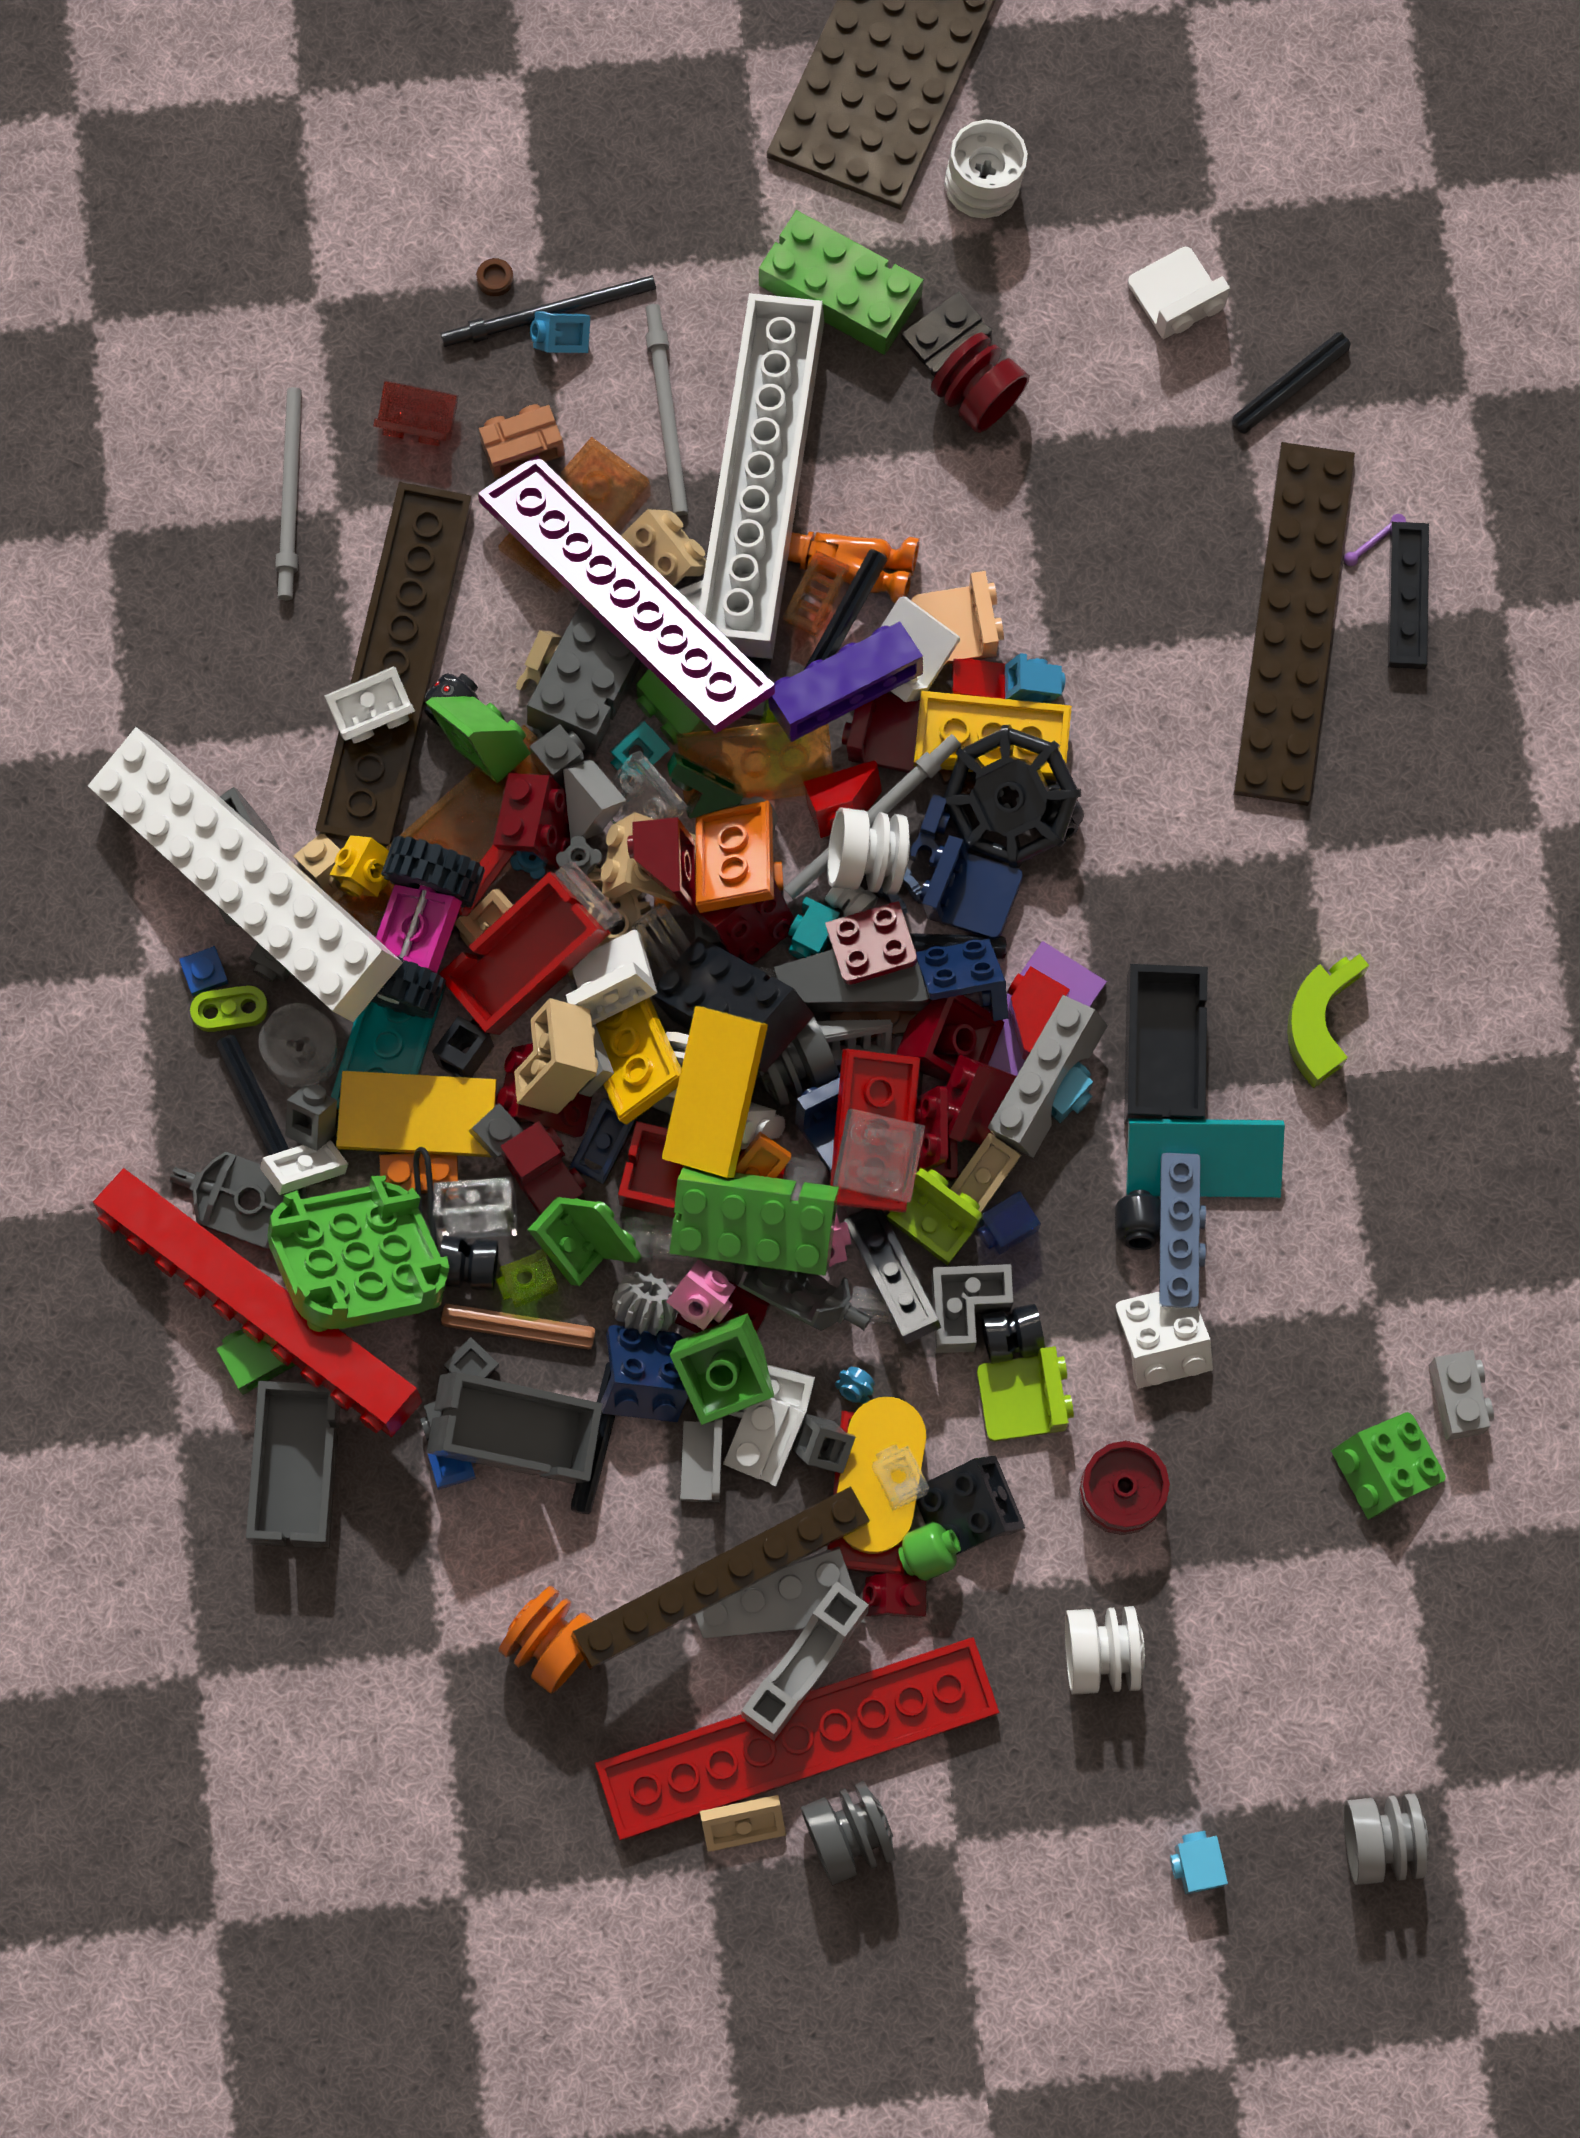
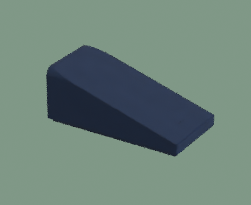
(602, 1142)

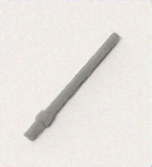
(657, 344)
(286, 560)
(926, 766)

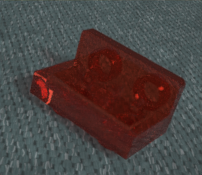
(416, 412)

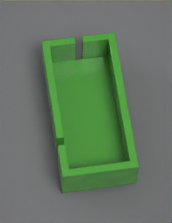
(850, 280)
(754, 1221)

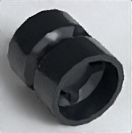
(471, 1262)
(1026, 1330)

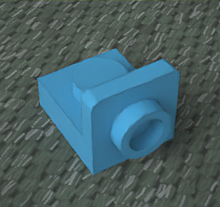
(560, 332)

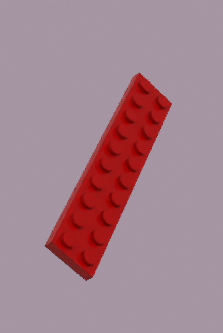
(825, 1733)

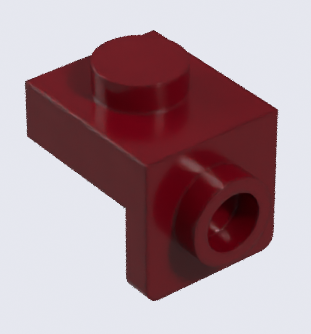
(895, 1595)

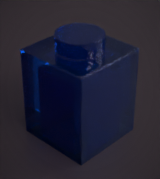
(1008, 1223)

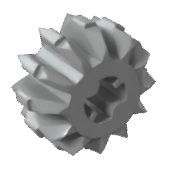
(643, 1304)

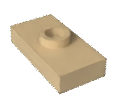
(986, 1171)
(743, 1823)

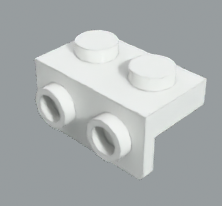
(370, 705)

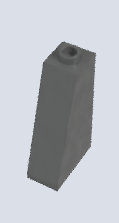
(823, 989)

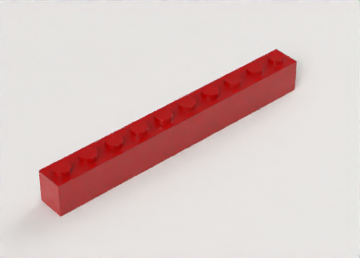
(255, 1302)

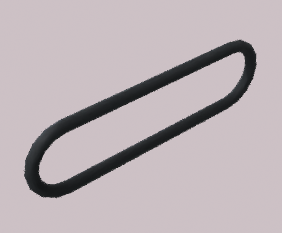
(429, 1187)

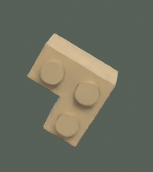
(560, 1057)

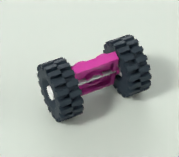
(420, 918)

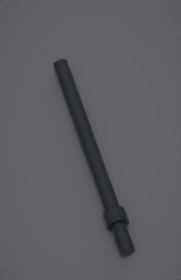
(479, 330)

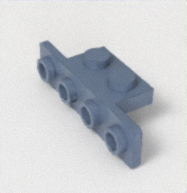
(1179, 1230)

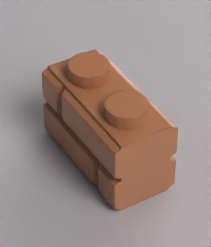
(519, 438)

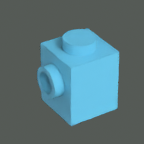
(1072, 1092)
(1198, 1863)

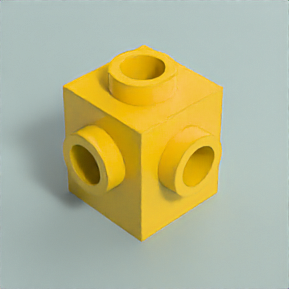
(360, 867)

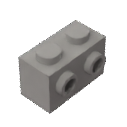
(1460, 1395)

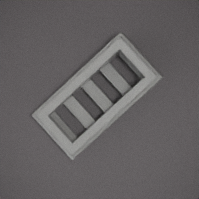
(851, 1029)

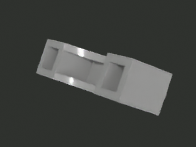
(1027, 1107)
(806, 1661)

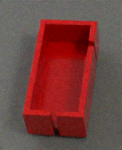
(523, 954)
(655, 1180)

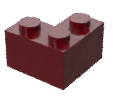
(538, 1167)

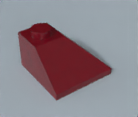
(667, 856)
(947, 1030)

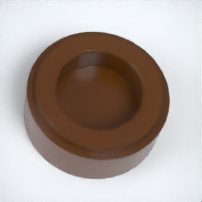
(494, 277)

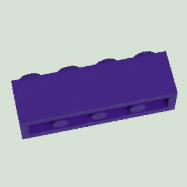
(845, 680)

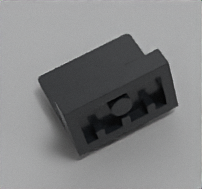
(972, 1503)

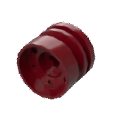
(979, 382)

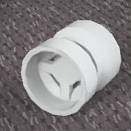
(851, 900)

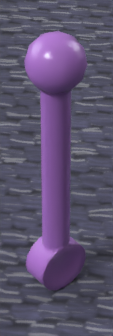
(1351, 558)

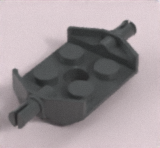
(218, 1196)
(801, 1295)

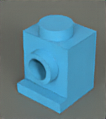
(1033, 680)

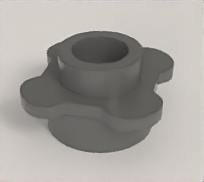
(579, 847)

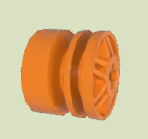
(547, 1637)

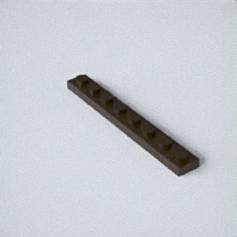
(720, 1578)

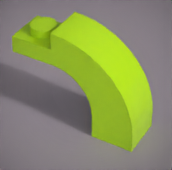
(1307, 1032)

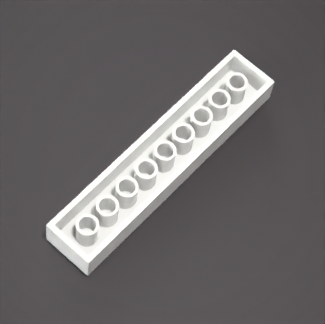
(761, 470)
(245, 875)

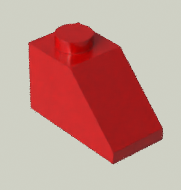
(847, 788)
(1032, 1005)

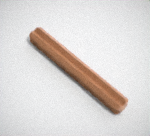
(518, 1326)

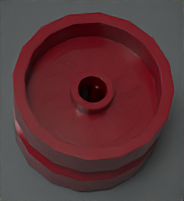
(1120, 1511)

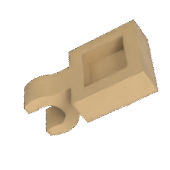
(539, 658)

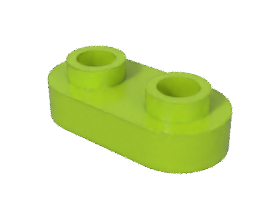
(229, 1007)

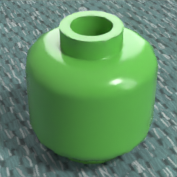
(929, 1551)

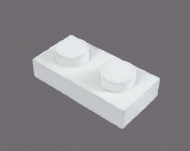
(303, 1167)

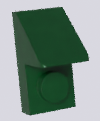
(711, 789)

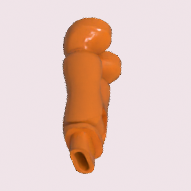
(852, 553)

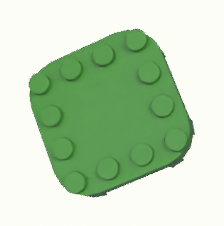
(357, 1255)

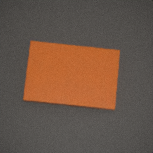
(734, 857)

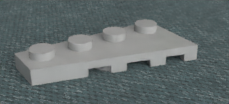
(779, 1600)

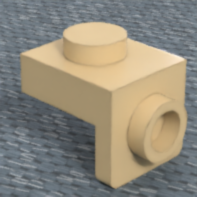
(318, 861)
(483, 916)

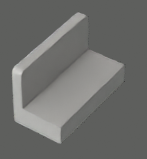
(701, 1461)

